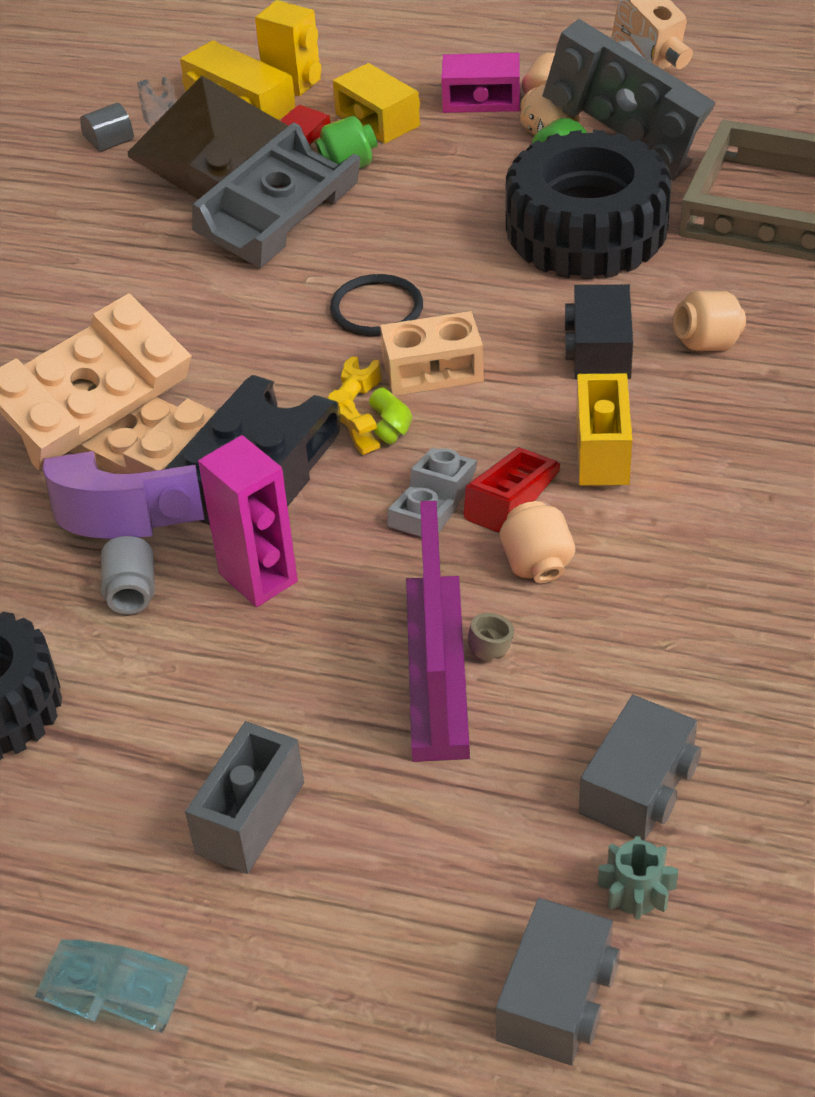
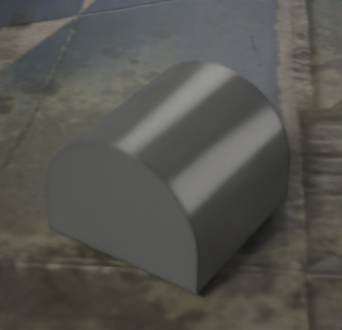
(107, 126)

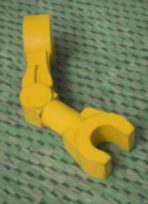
(353, 382)

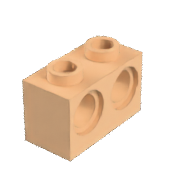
(432, 353)

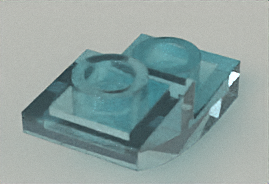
(113, 978)

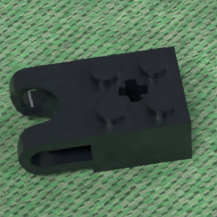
(289, 436)

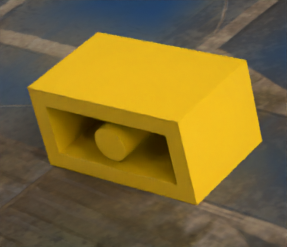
(289, 43)
(378, 101)
(603, 429)

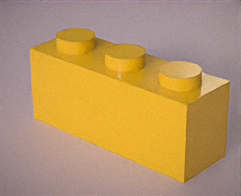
(241, 75)

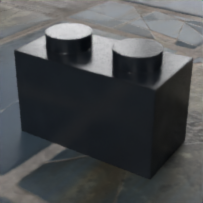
(601, 329)

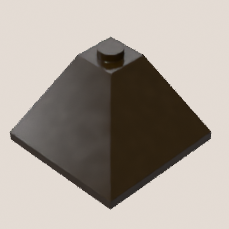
(204, 137)

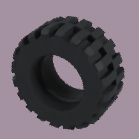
(587, 204)

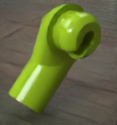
(394, 414)

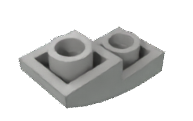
(436, 476)

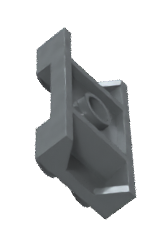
(591, 77)
(253, 214)

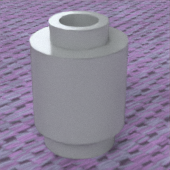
(127, 574)

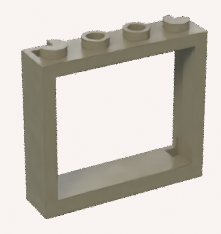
(745, 222)

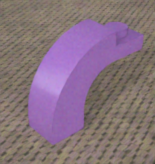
(119, 504)

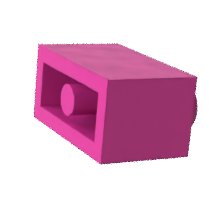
(481, 82)

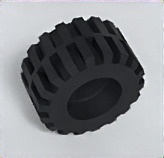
(27, 684)

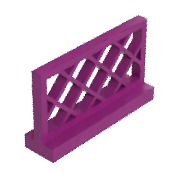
(436, 655)

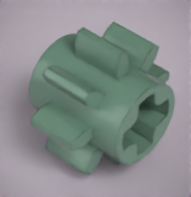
(637, 877)

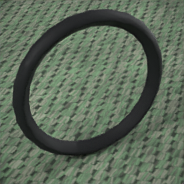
(369, 279)

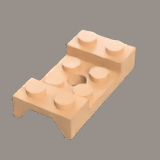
(121, 353)
(156, 436)

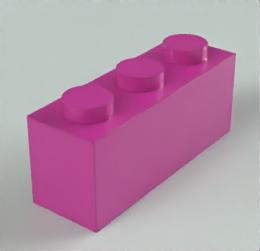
(249, 520)

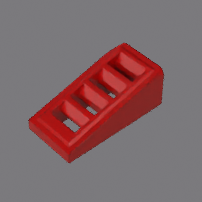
(504, 488)

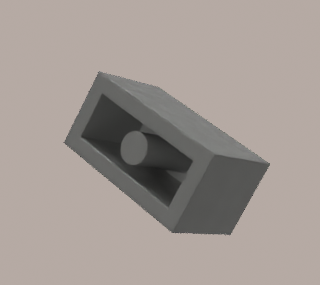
(638, 768)
(245, 797)
(555, 981)

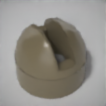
(490, 636)

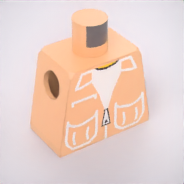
(654, 30)

